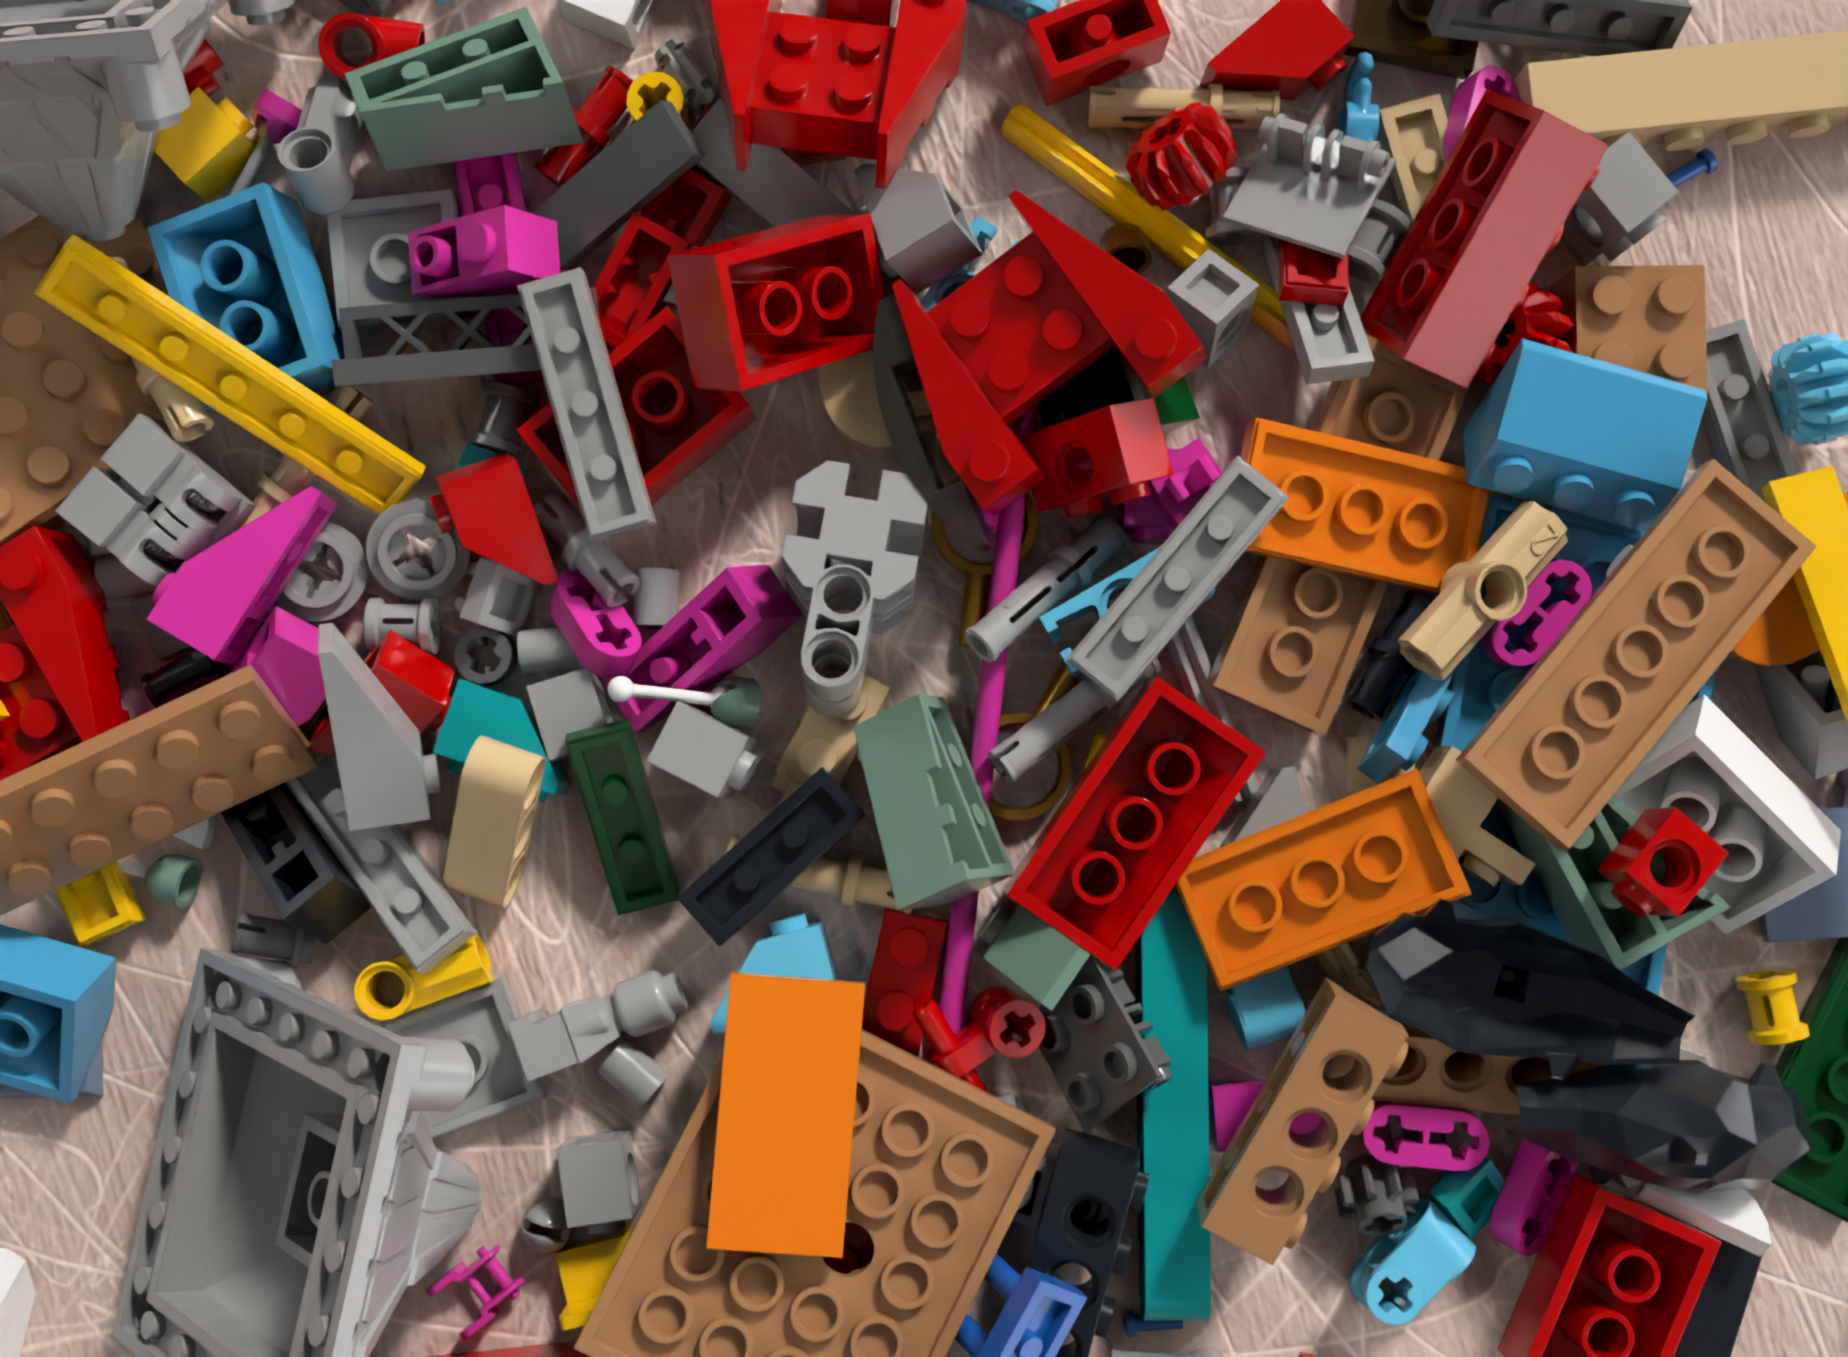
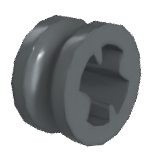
(468, 663)

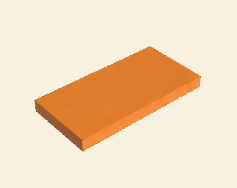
(1364, 507)
(1320, 880)
(786, 1115)

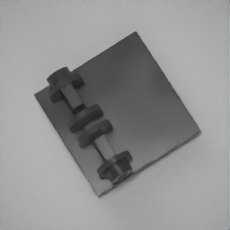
(1098, 1048)

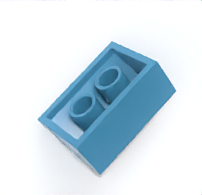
(254, 278)
(1583, 435)
(51, 1012)

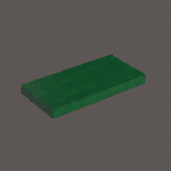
(1820, 1075)

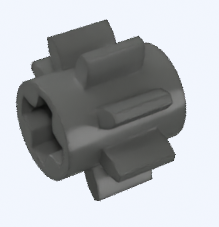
(1376, 1196)

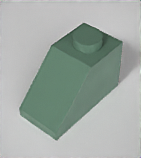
(1032, 953)

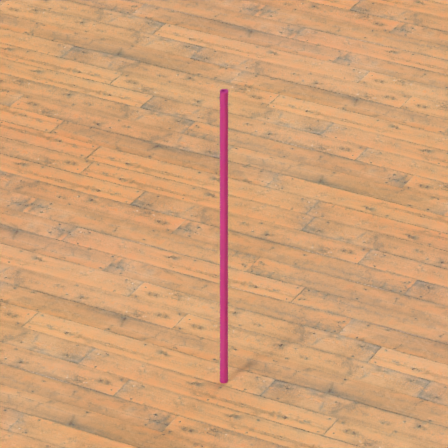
(983, 740)

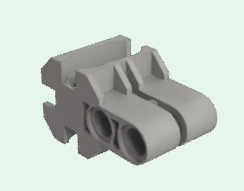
(855, 559)

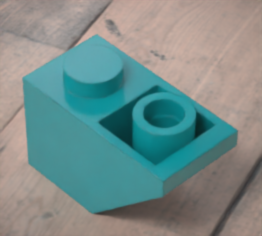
(498, 715)

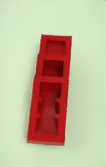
(638, 268)

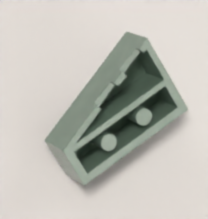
(1584, 896)

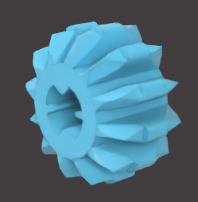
(1811, 388)

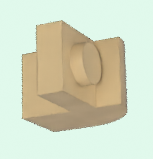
(854, 407)
(1462, 807)

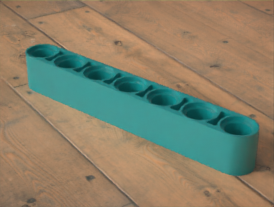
(1174, 1120)

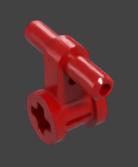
(984, 1035)

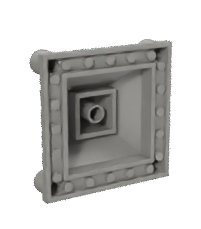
(91, 93)
(291, 1175)

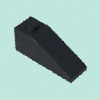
(295, 864)

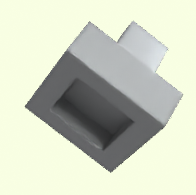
(497, 597)

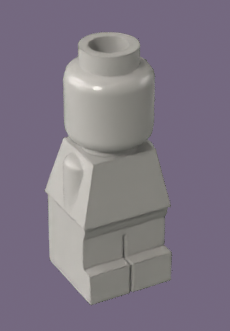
(590, 1024)

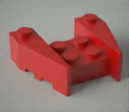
(833, 80)
(1024, 334)
(56, 655)

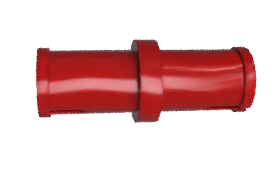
(595, 120)

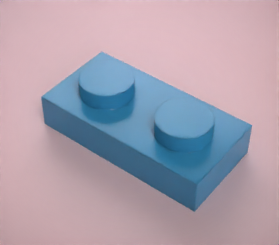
(1399, 735)

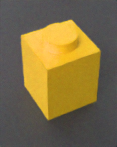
(207, 145)

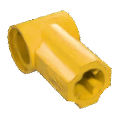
(458, 973)

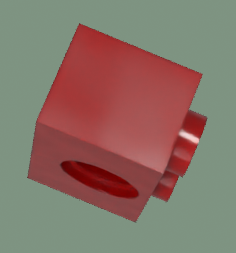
(1093, 44)
(1099, 456)

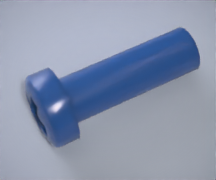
(1704, 162)
(1134, 1323)

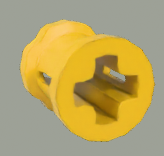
(650, 89)
(1772, 1007)

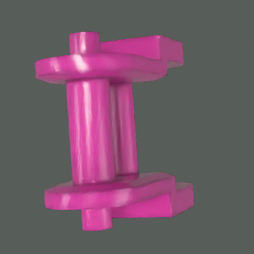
(489, 1309)

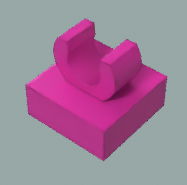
(1192, 477)

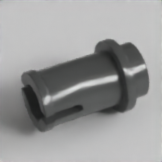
(272, 939)

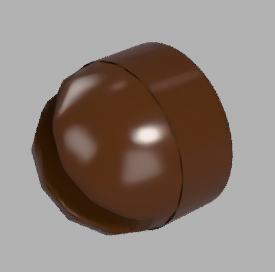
(1128, 245)

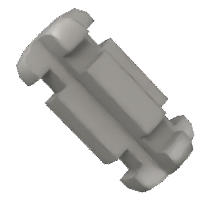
(689, 74)

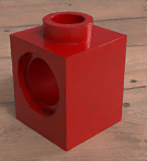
(1688, 858)

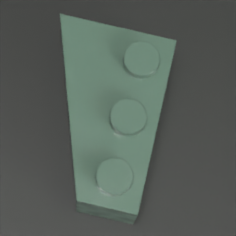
(466, 97)
(928, 806)

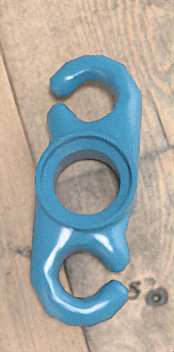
(1357, 115)

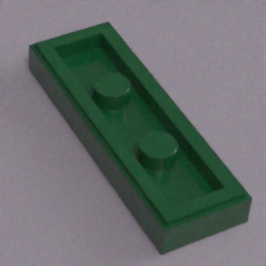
(623, 816)

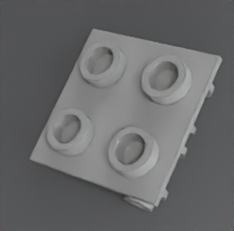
(1310, 186)

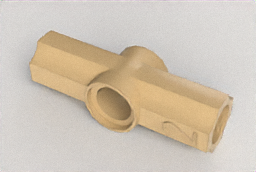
(1508, 566)

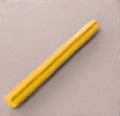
(1125, 205)

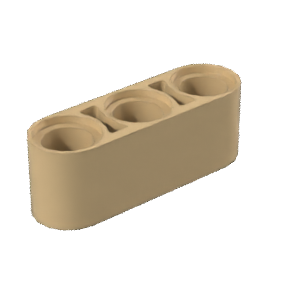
(493, 821)

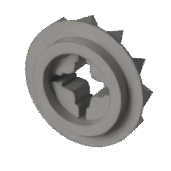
(413, 577)
(334, 597)

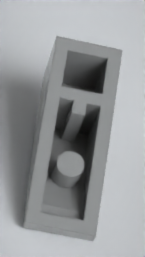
(374, 742)

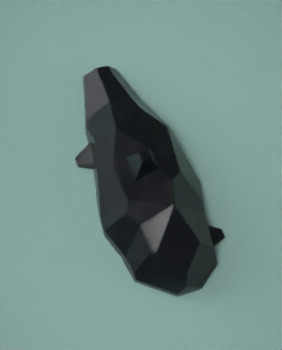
(1518, 993)
(1669, 1124)

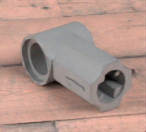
(322, 147)

